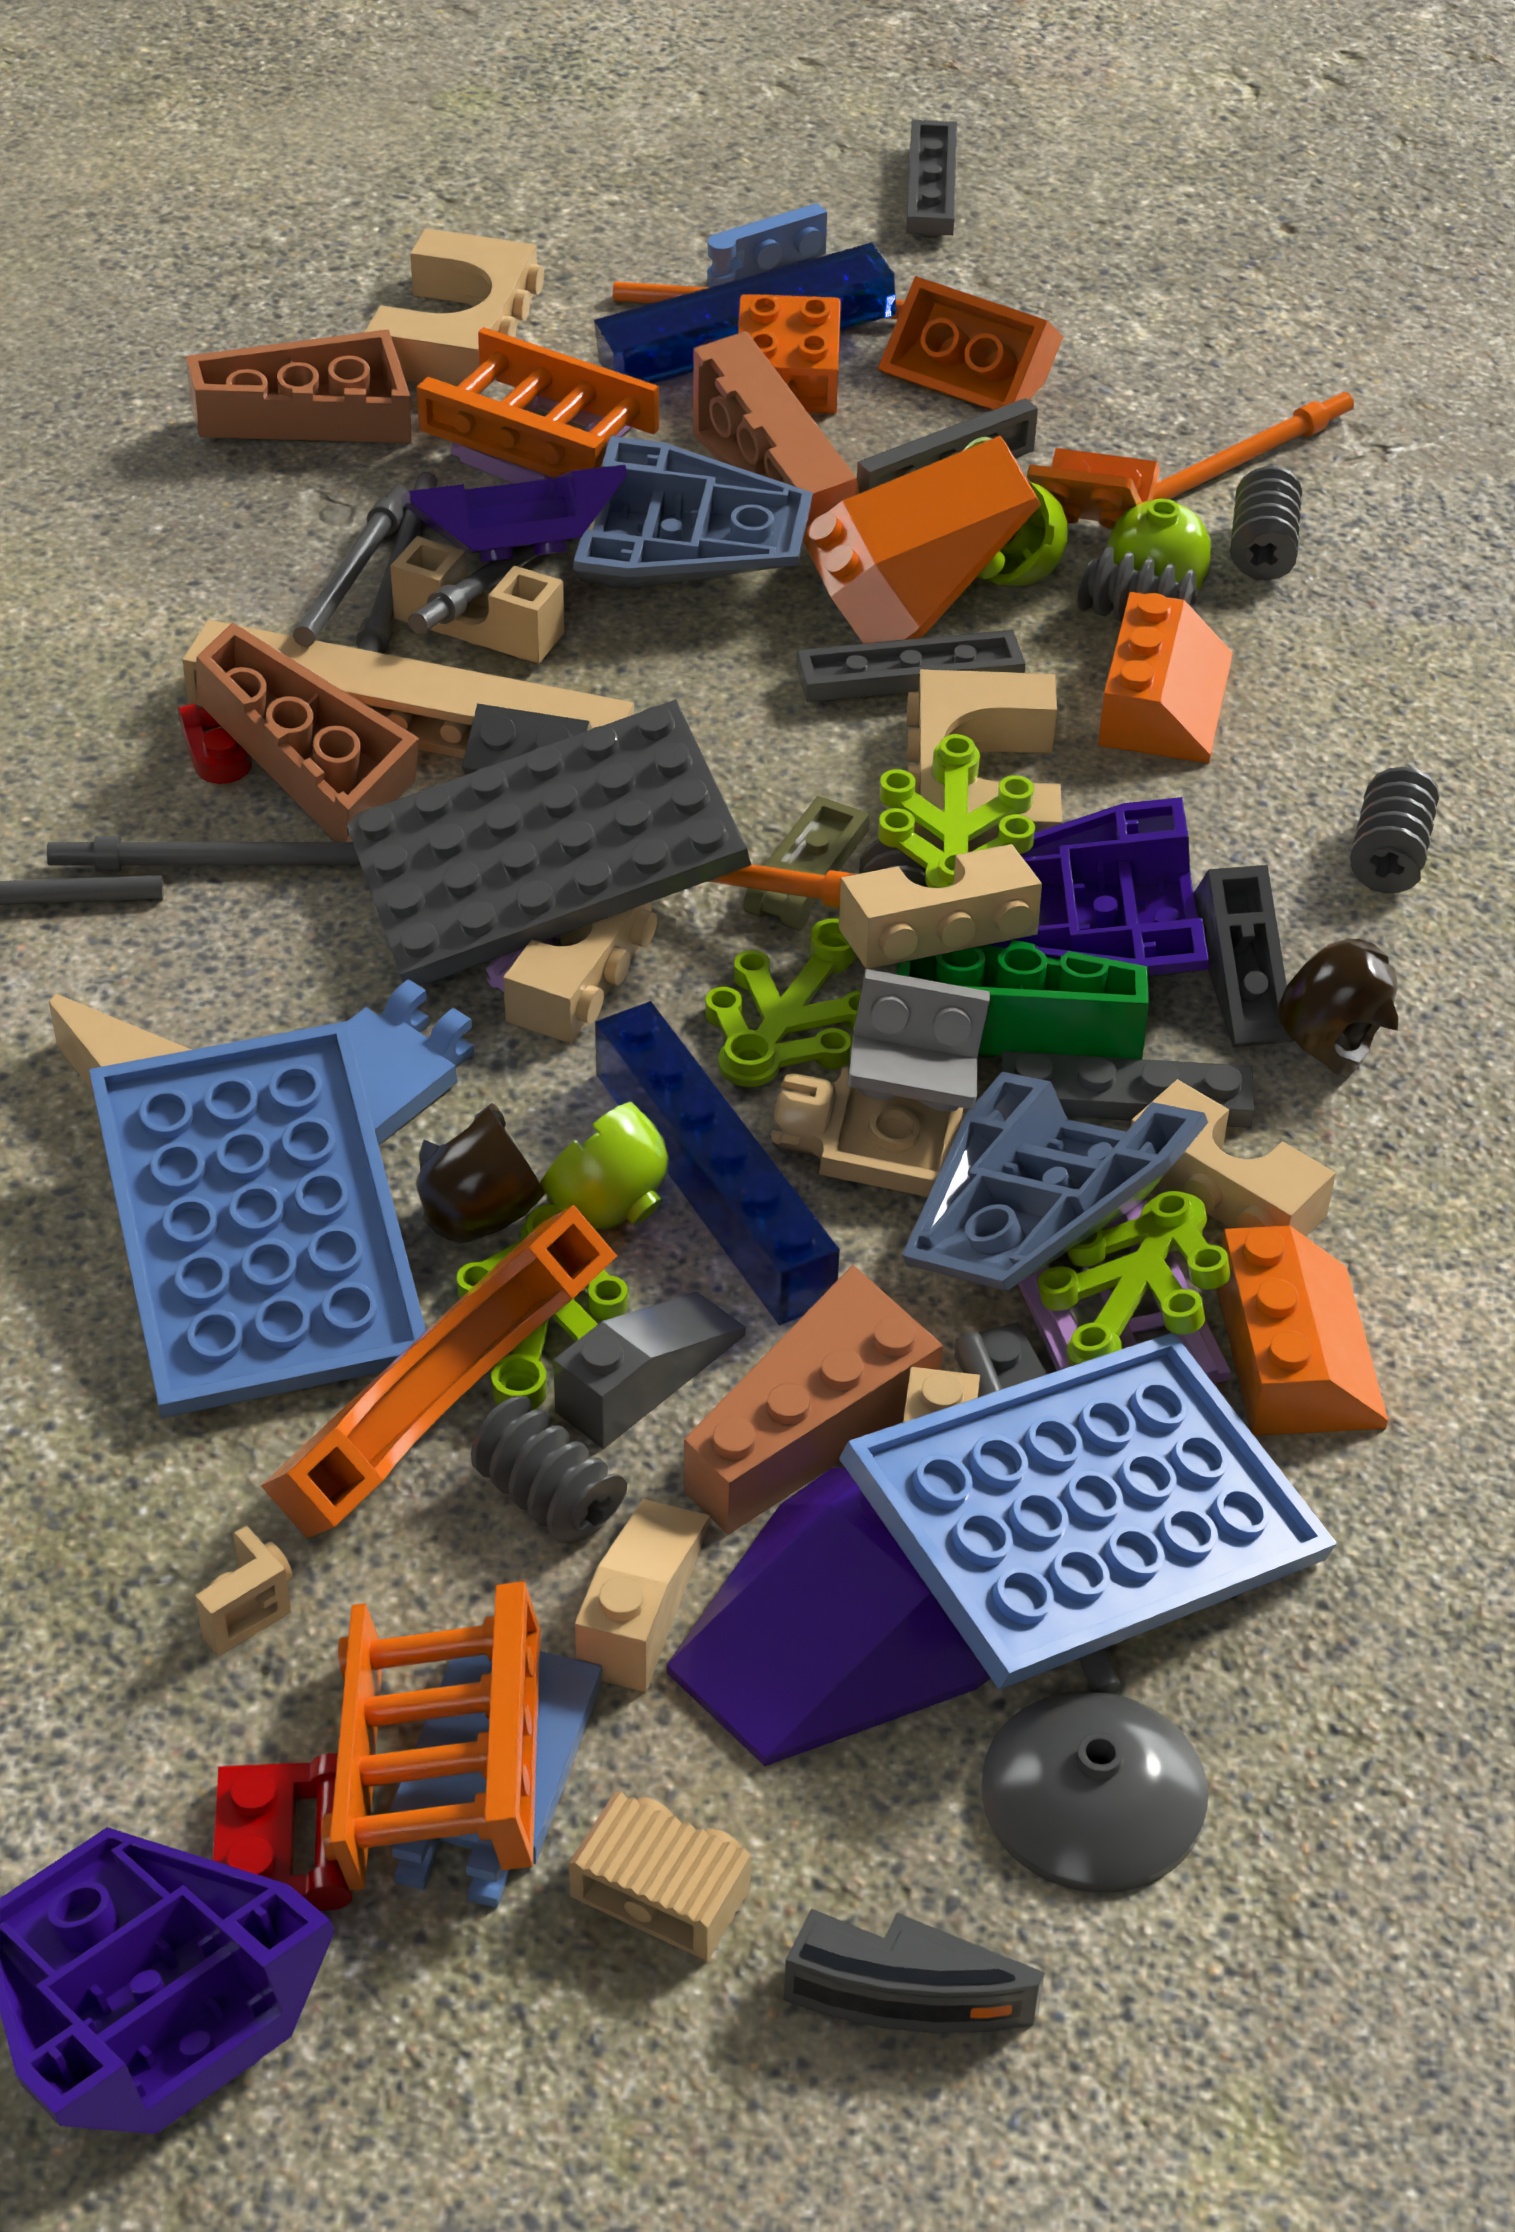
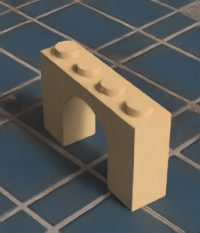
(465, 269)
(1000, 716)

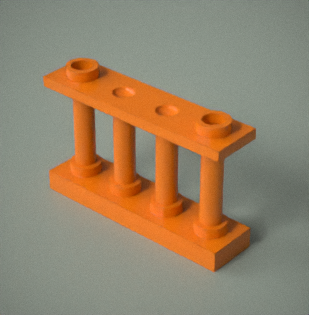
(526, 437)
(502, 1754)

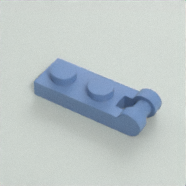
(767, 244)

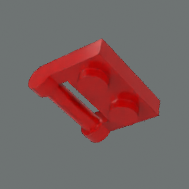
(258, 1825)

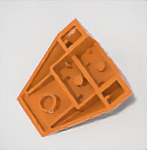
(919, 540)

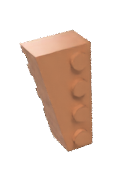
(303, 391)
(759, 425)
(304, 731)
(816, 1389)

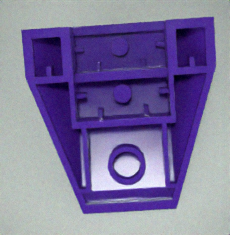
(517, 513)
(1119, 888)
(821, 1631)
(148, 1979)

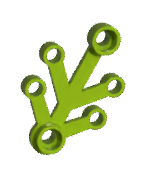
(955, 767)
(756, 1056)
(1165, 1225)
(523, 1368)

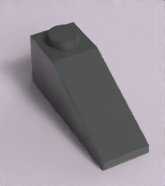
(1244, 952)
(637, 1363)

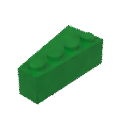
(1046, 1002)

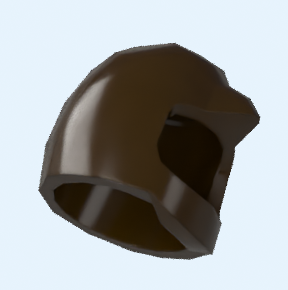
(1336, 992)
(476, 1181)

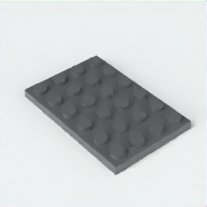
(545, 843)

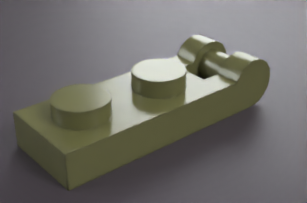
(815, 845)

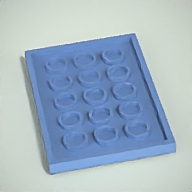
(256, 1218)
(1085, 1507)

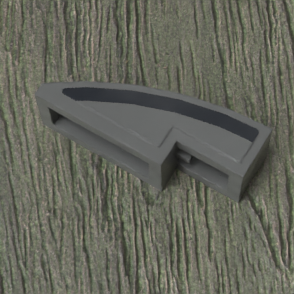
(908, 1979)

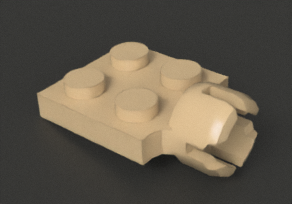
(863, 1138)

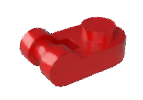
(213, 753)

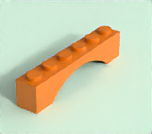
(404, 1400)

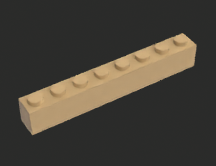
(418, 695)

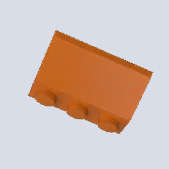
(969, 346)
(1164, 681)
(1296, 1336)

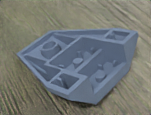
(688, 520)
(1035, 1184)

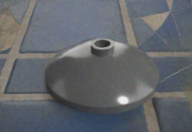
(1088, 1820)

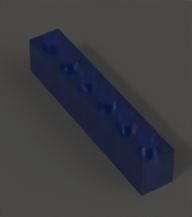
(661, 337)
(718, 1163)

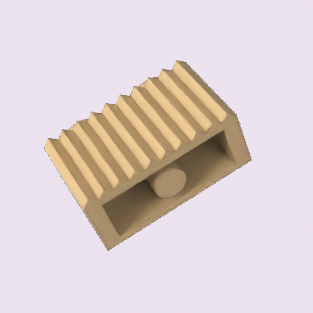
(661, 1874)

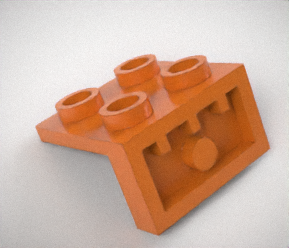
(799, 341)
(1096, 484)

